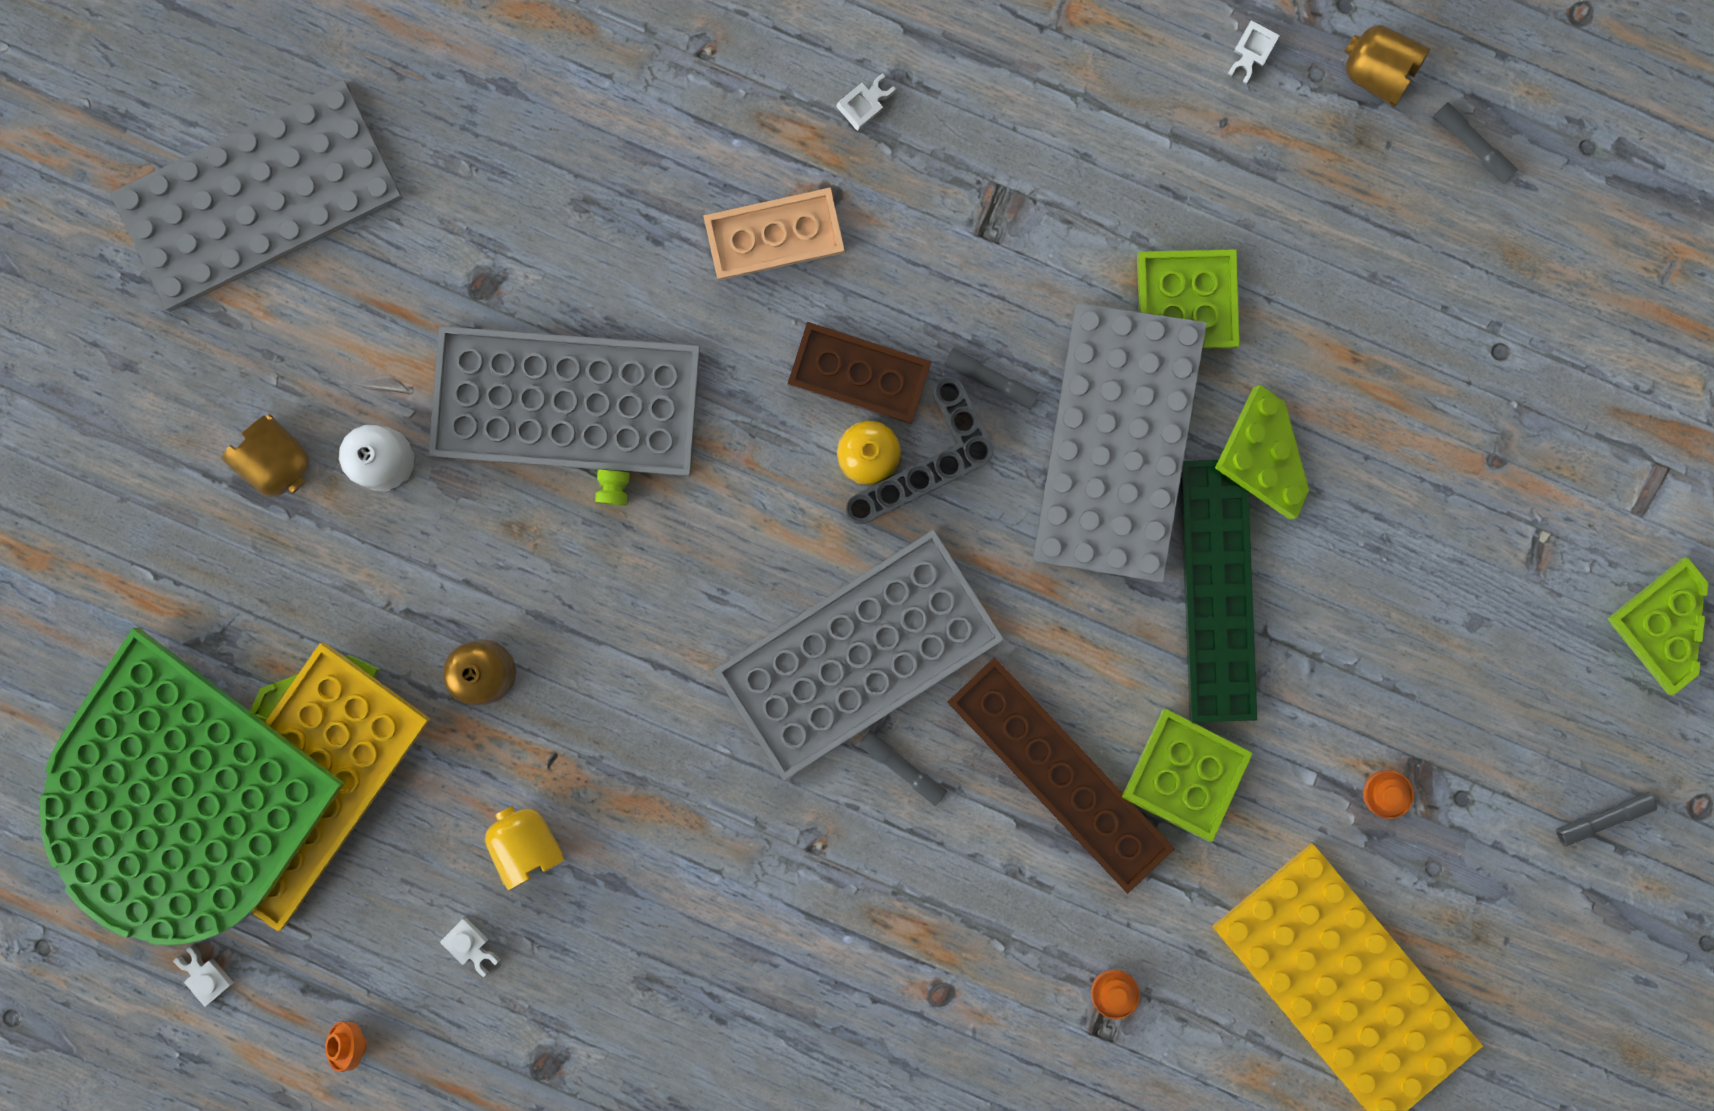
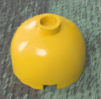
(868, 452)

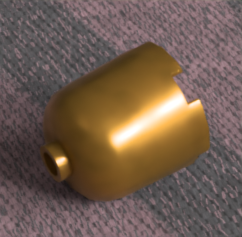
(1382, 62)
(269, 458)
(493, 670)

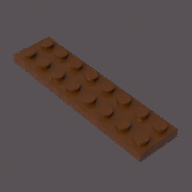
(1060, 775)

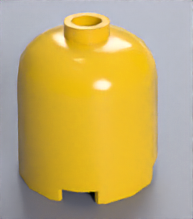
(521, 844)

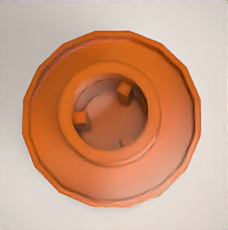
(1388, 794)
(1115, 994)
(345, 1046)

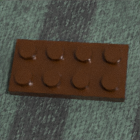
(859, 373)

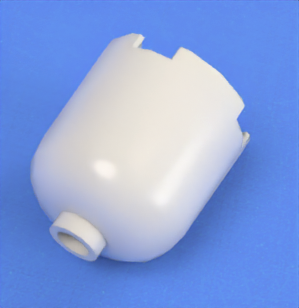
(389, 460)

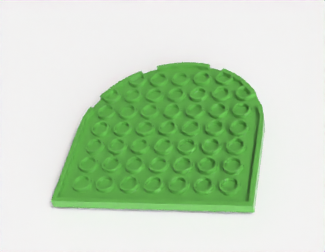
(174, 801)

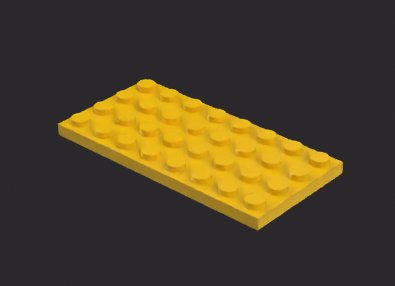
(355, 733)
(1346, 985)

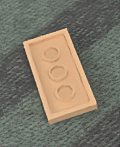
(774, 234)

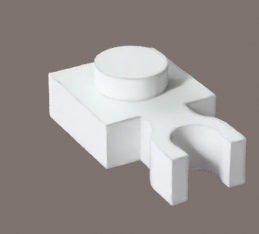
(1254, 48)
(864, 104)
(466, 943)
(206, 979)

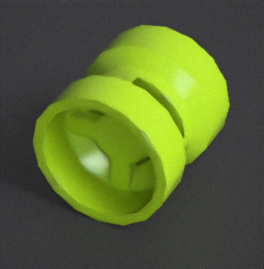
(612, 487)

